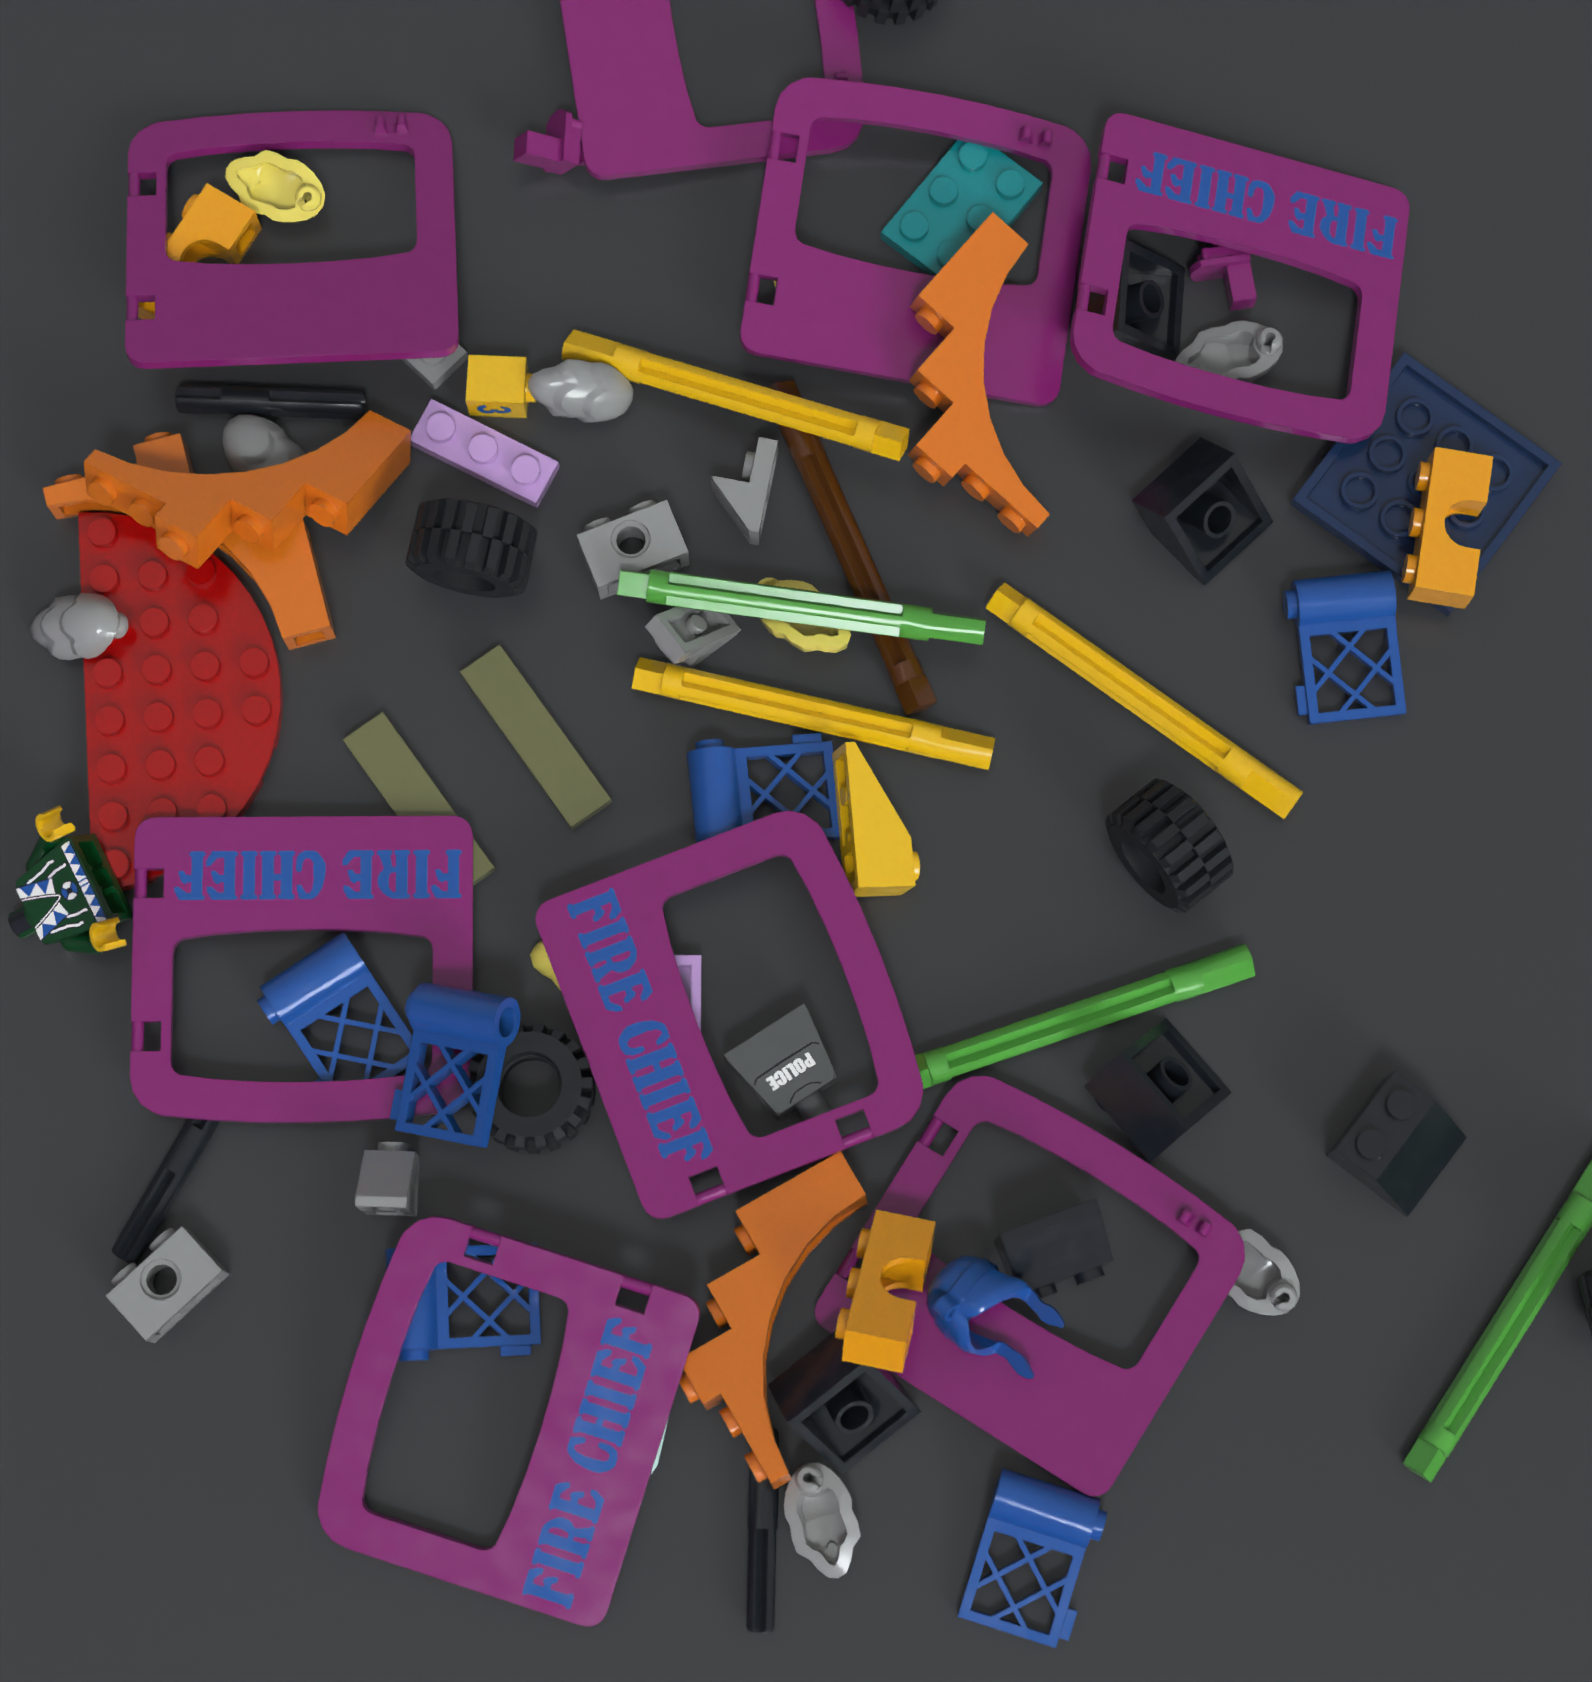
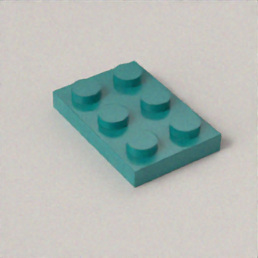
(956, 201)

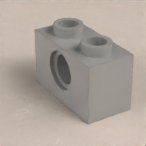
(647, 521)
(196, 1276)

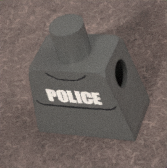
(786, 1066)

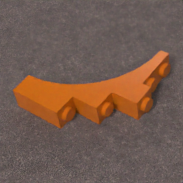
(952, 377)
(262, 504)
(285, 577)
(732, 1367)

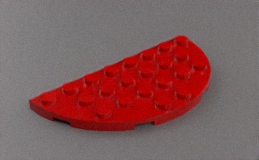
(183, 700)

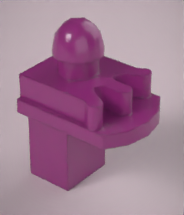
(555, 151)
(1233, 268)

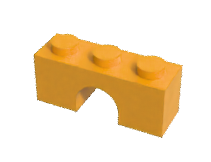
(210, 228)
(1439, 567)
(879, 1324)

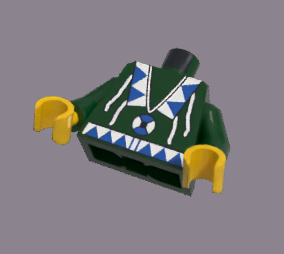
(69, 891)

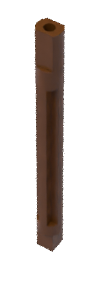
(811, 459)

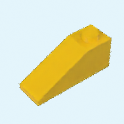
(871, 834)

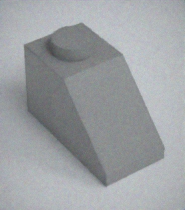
(389, 1181)

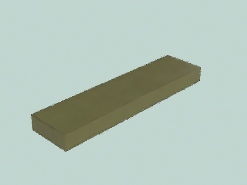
(535, 737)
(403, 779)

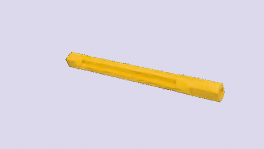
(740, 396)
(1144, 700)
(813, 713)

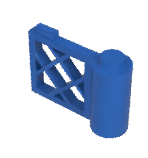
(1339, 607)
(723, 787)
(319, 986)
(463, 1022)
(431, 1320)
(1046, 1517)

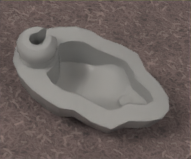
(1235, 350)
(582, 390)
(256, 443)
(78, 626)
(1266, 1279)
(821, 1519)

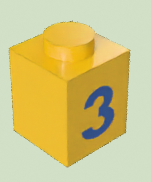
(498, 386)

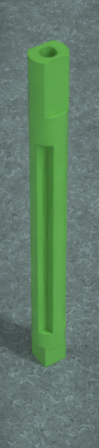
(799, 606)
(1087, 1014)
(1504, 1332)

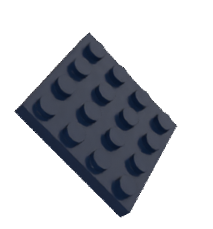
(1368, 487)

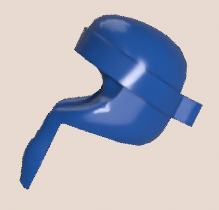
(970, 1288)

